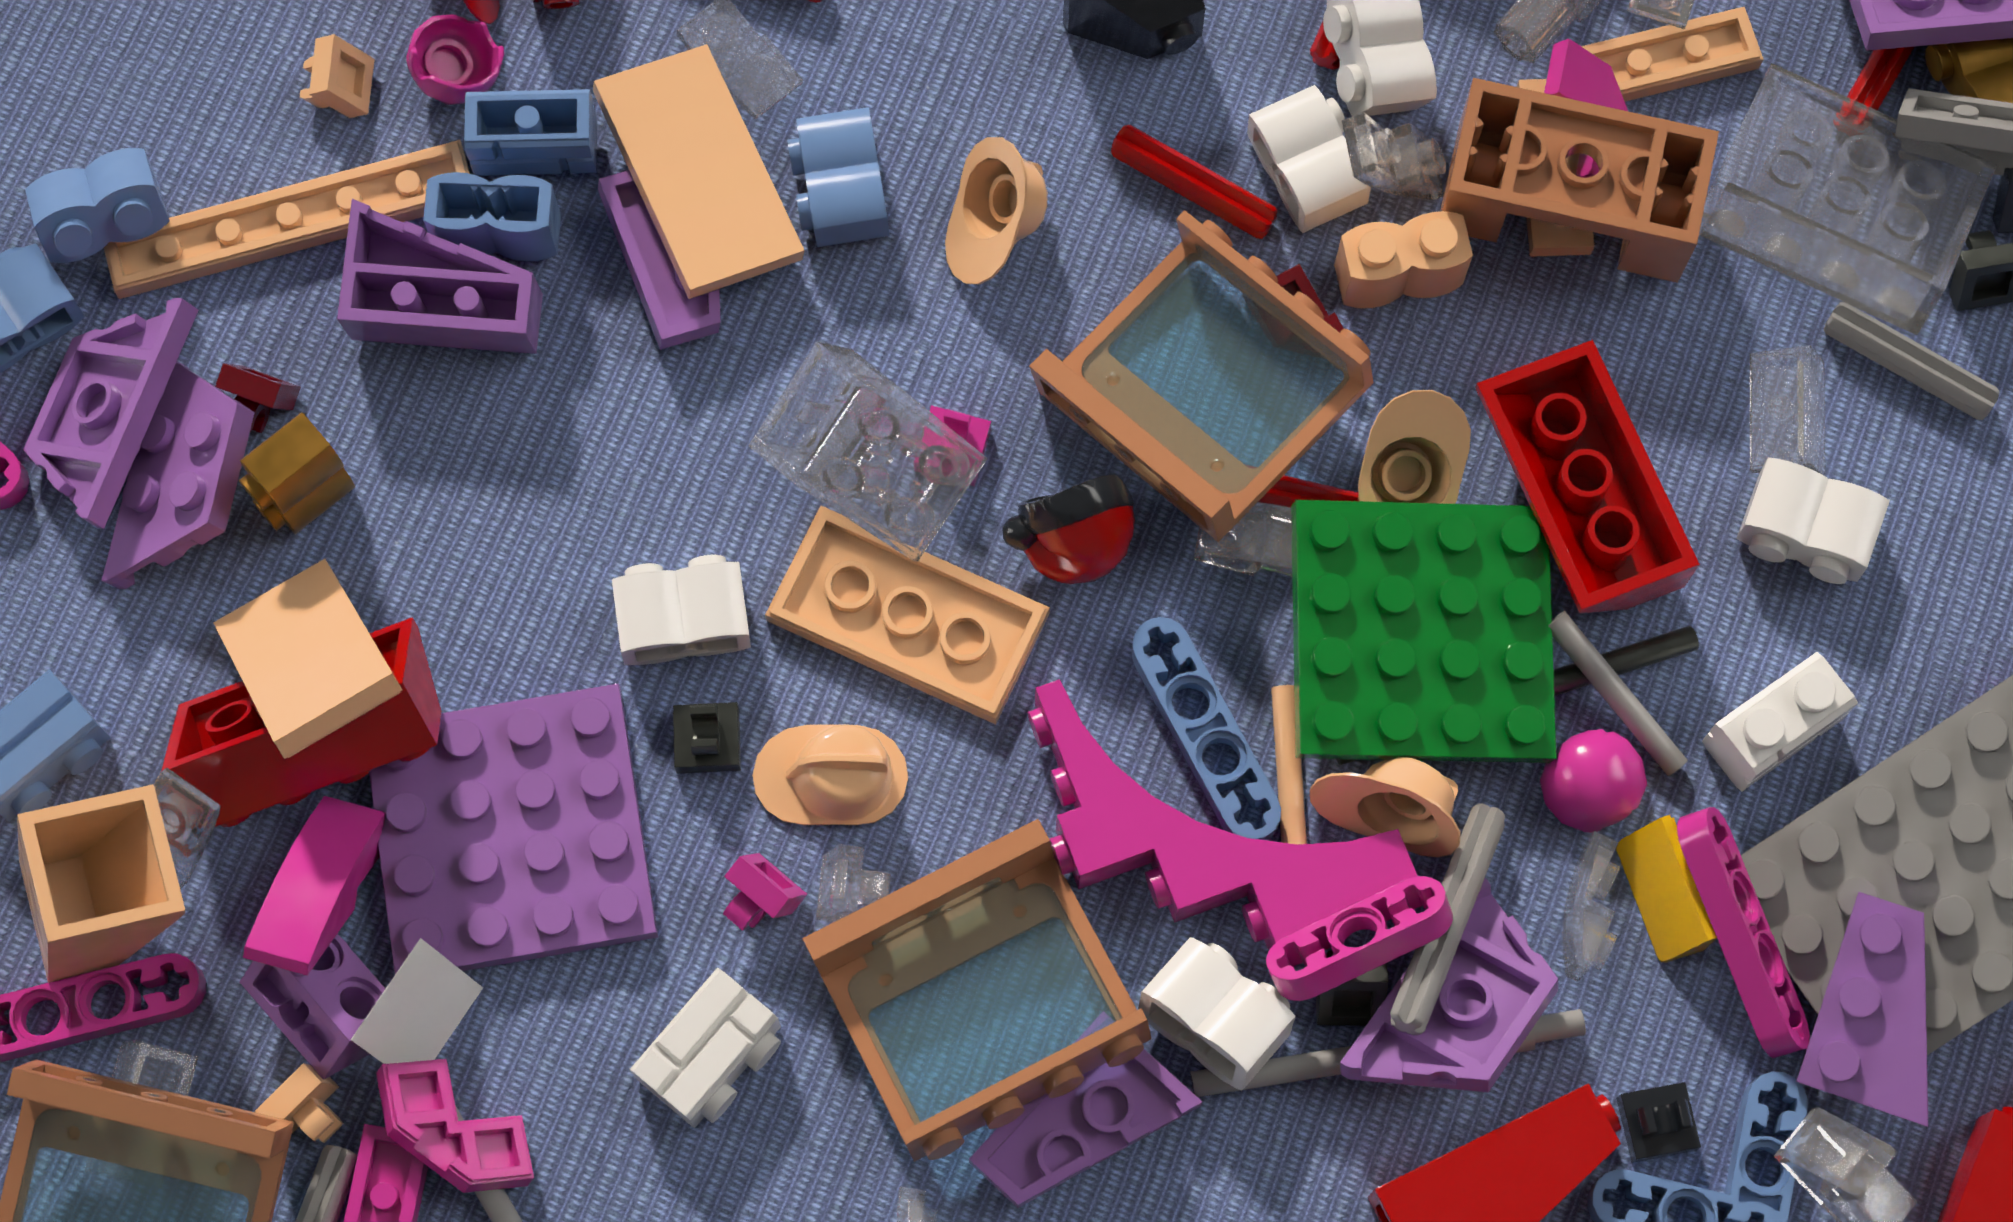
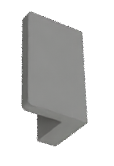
(1967, 122)

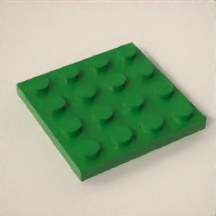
(1421, 632)

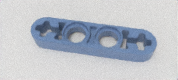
(1212, 728)

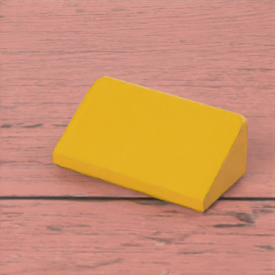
(1665, 891)

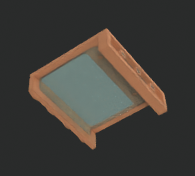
(1209, 378)
(977, 992)
(136, 1153)

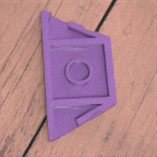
(104, 406)
(180, 478)
(1479, 1019)

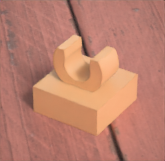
(339, 77)
(302, 1101)

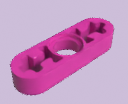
(1347, 963)

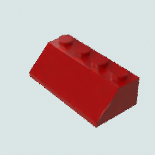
(1589, 480)
(231, 758)

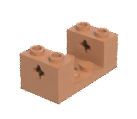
(1646, 188)

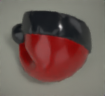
(1076, 531)

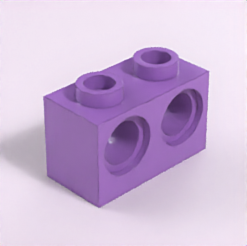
(319, 1009)

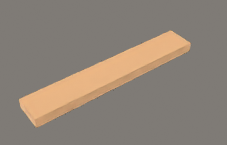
(277, 221)

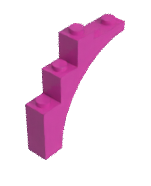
(1193, 863)

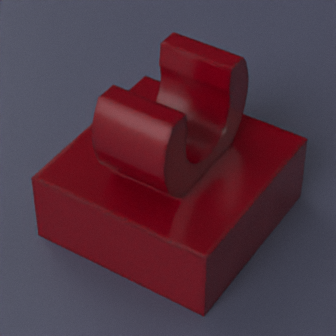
(257, 392)

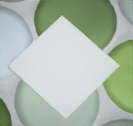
(417, 1009)

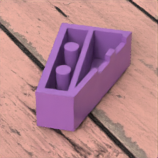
(432, 292)

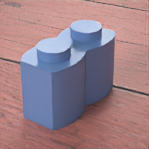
(841, 177)
(89, 207)
(504, 216)
(32, 304)

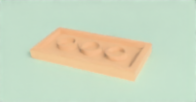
(698, 171)
(908, 617)
(306, 658)

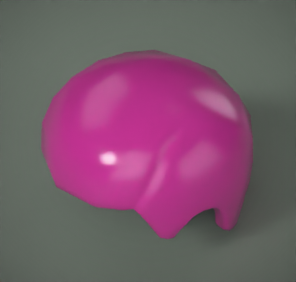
(453, 58)
(1594, 780)

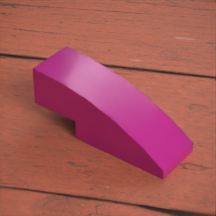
(316, 886)

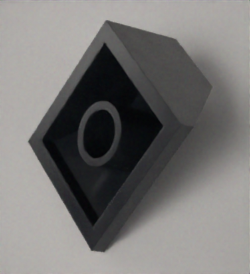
(1137, 26)

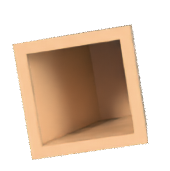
(98, 879)

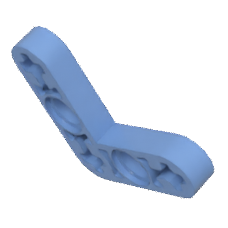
(1741, 1194)

